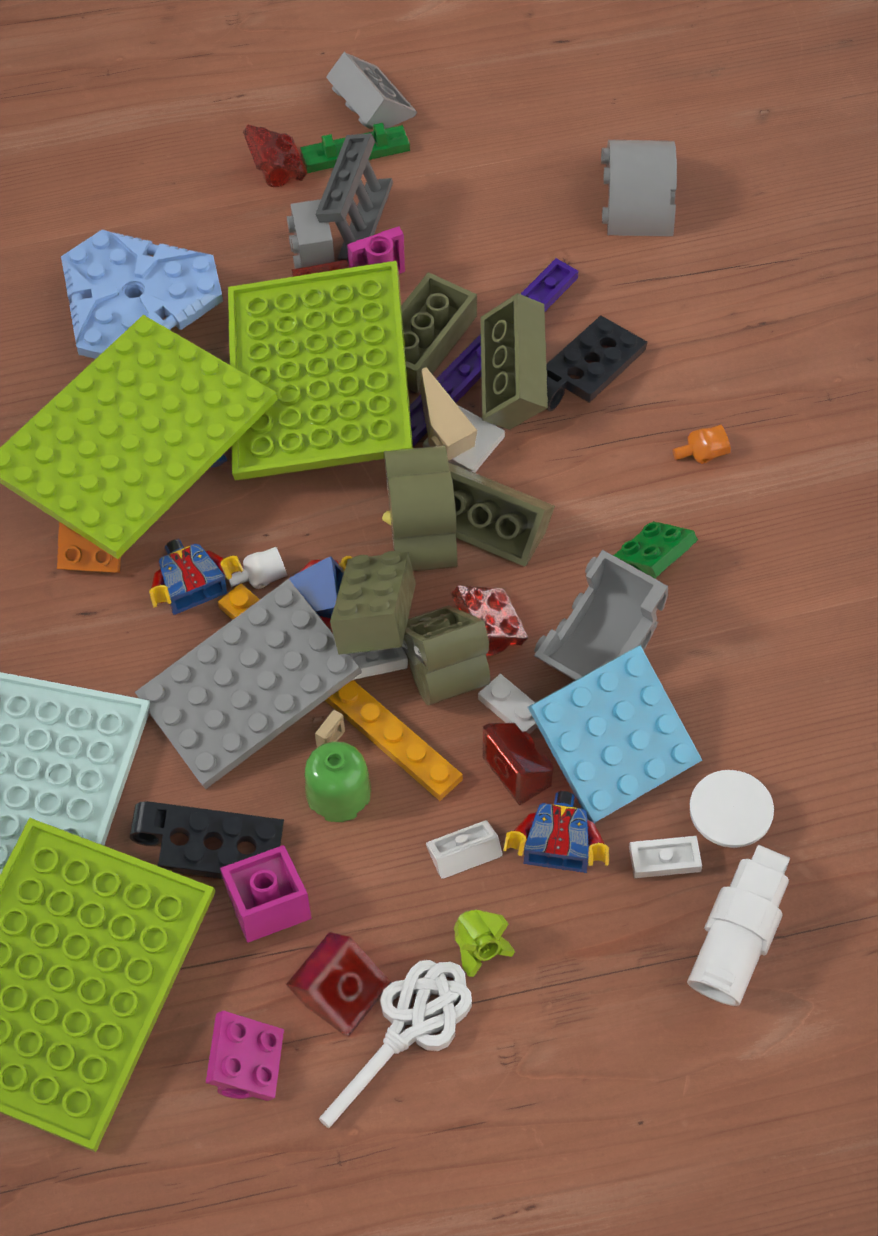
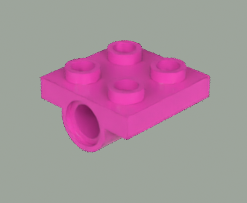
(378, 248)
(244, 1057)

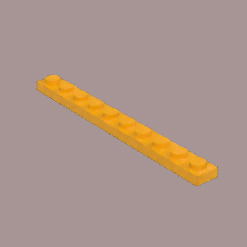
(374, 721)

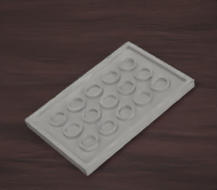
(247, 683)

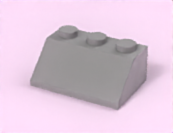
(369, 92)

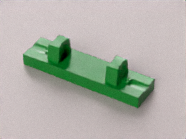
(325, 154)

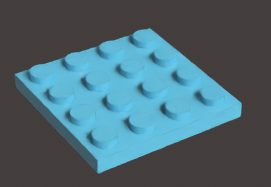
(615, 734)

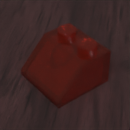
(516, 761)
(339, 982)

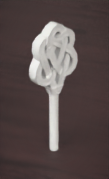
(422, 1017)

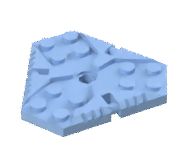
(117, 281)

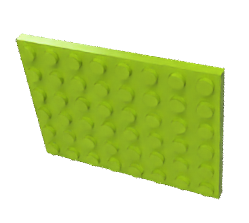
(332, 358)
(131, 435)
(83, 974)

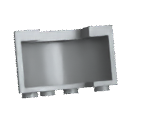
(640, 187)
(606, 619)

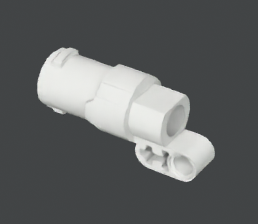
(741, 927)

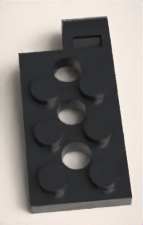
(596, 375)
(156, 823)

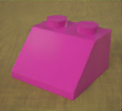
(266, 893)

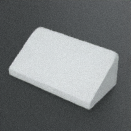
(464, 849)

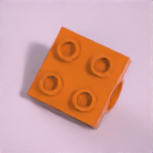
(81, 554)

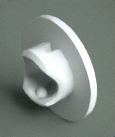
(731, 808)

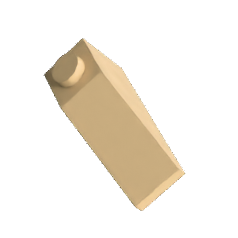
(444, 419)

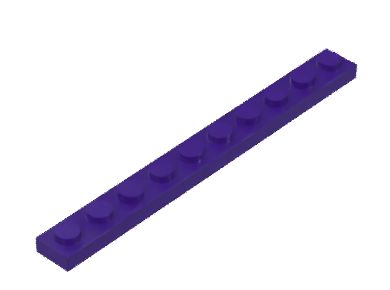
(467, 366)

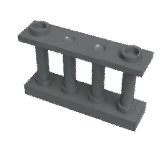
(343, 185)

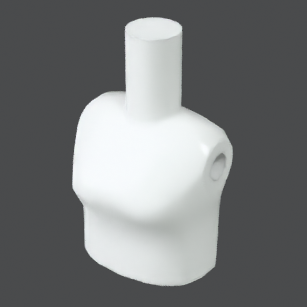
(260, 569)

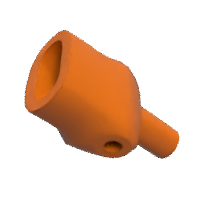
(704, 445)

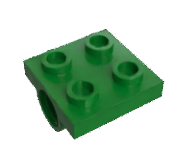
(656, 547)

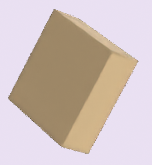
(331, 729)

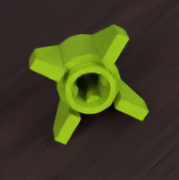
(480, 938)

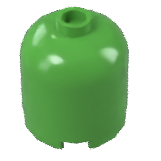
(337, 781)

